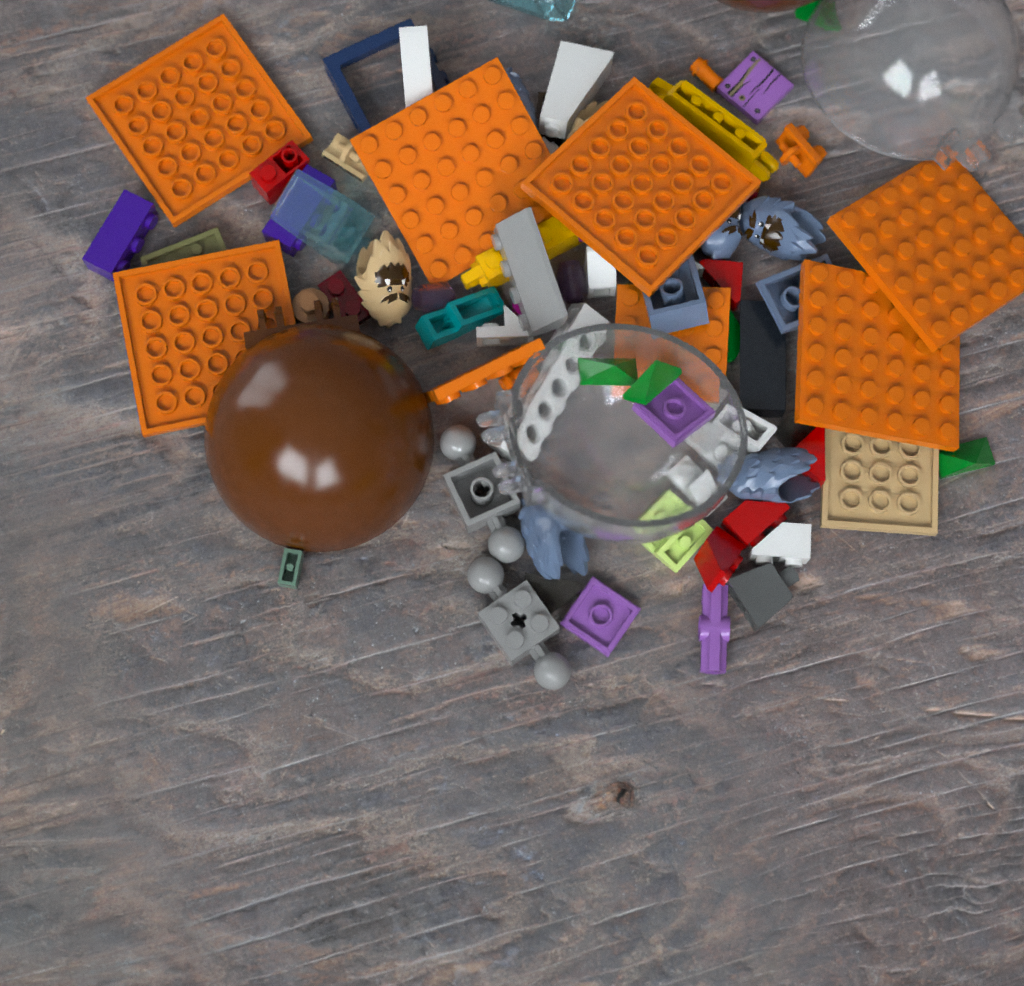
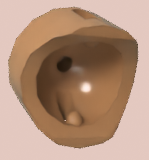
(304, 305)

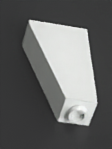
(415, 63)
(572, 86)

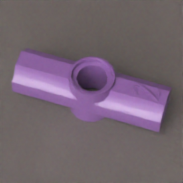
(714, 630)

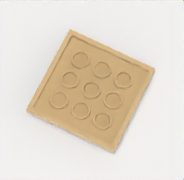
(879, 485)

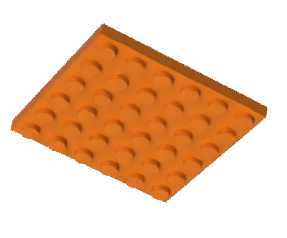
(197, 119)
(455, 168)
(641, 186)
(935, 249)
(189, 326)
(866, 365)

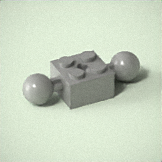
(459, 444)
(550, 668)

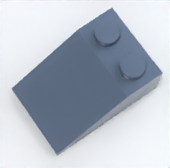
(782, 295)
(678, 301)

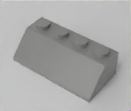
(530, 273)

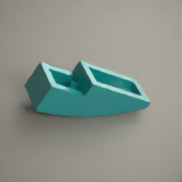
(459, 317)

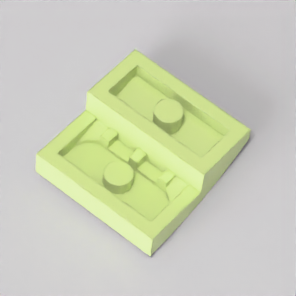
(679, 548)

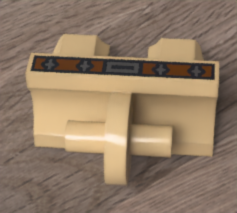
(344, 156)

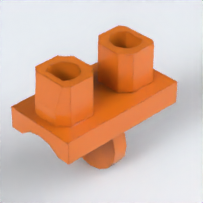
(798, 150)

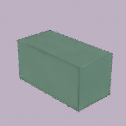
(290, 568)

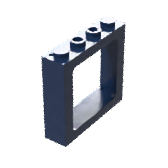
(362, 50)

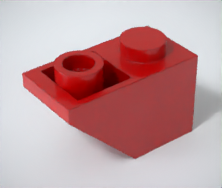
(276, 171)
(753, 519)
(718, 558)

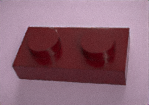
(349, 300)

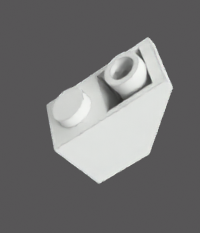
(599, 275)
(785, 544)

